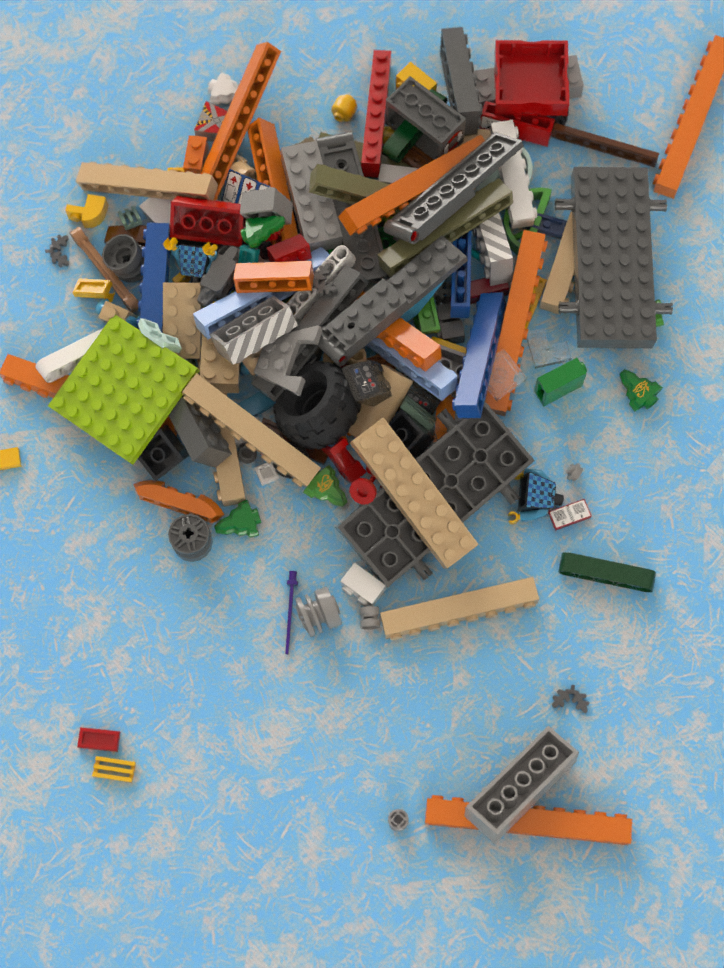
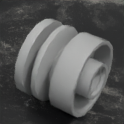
(318, 611)

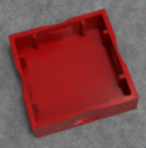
(531, 77)

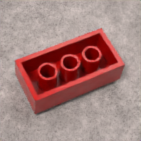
(206, 221)

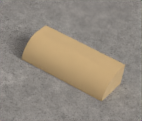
(370, 415)

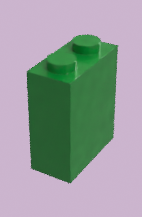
(560, 381)

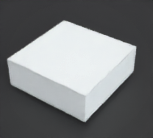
(266, 473)

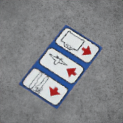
(234, 187)

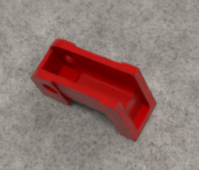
(347, 466)

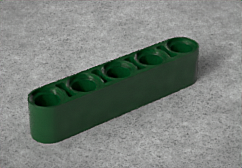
(404, 137)
(607, 572)

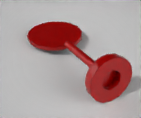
(363, 489)

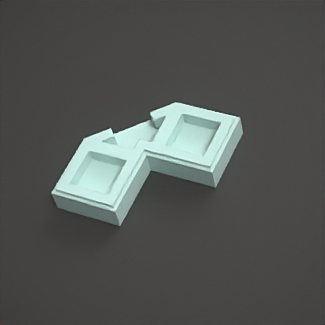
(152, 331)

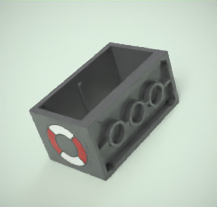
(427, 114)

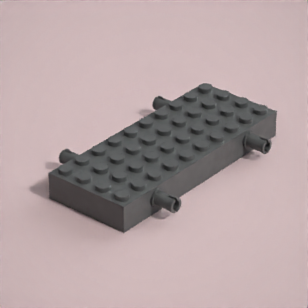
(613, 258)
(466, 467)

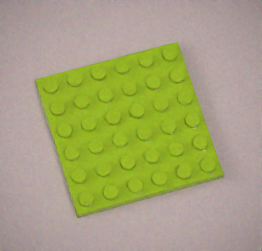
(123, 389)

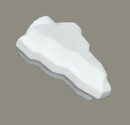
(222, 89)

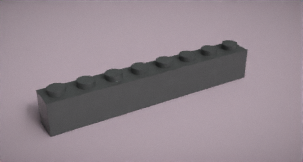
(349, 286)

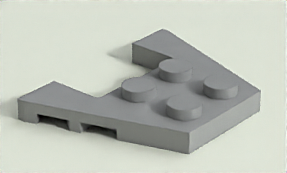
(278, 358)

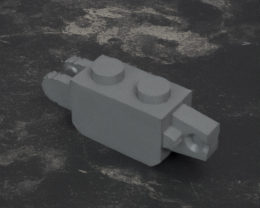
(219, 278)

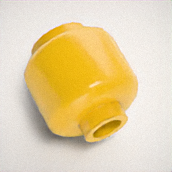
(344, 108)

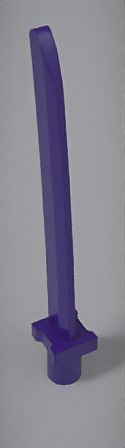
(292, 582)

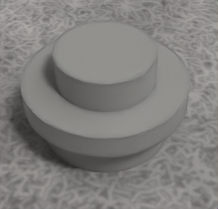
(574, 472)

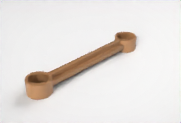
(82, 241)

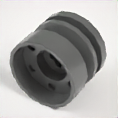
(124, 257)
(197, 545)

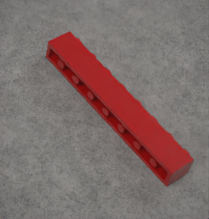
(376, 113)

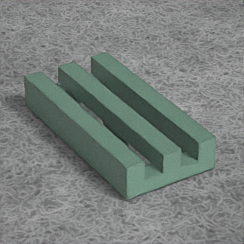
(128, 214)
(418, 413)

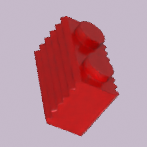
(290, 250)

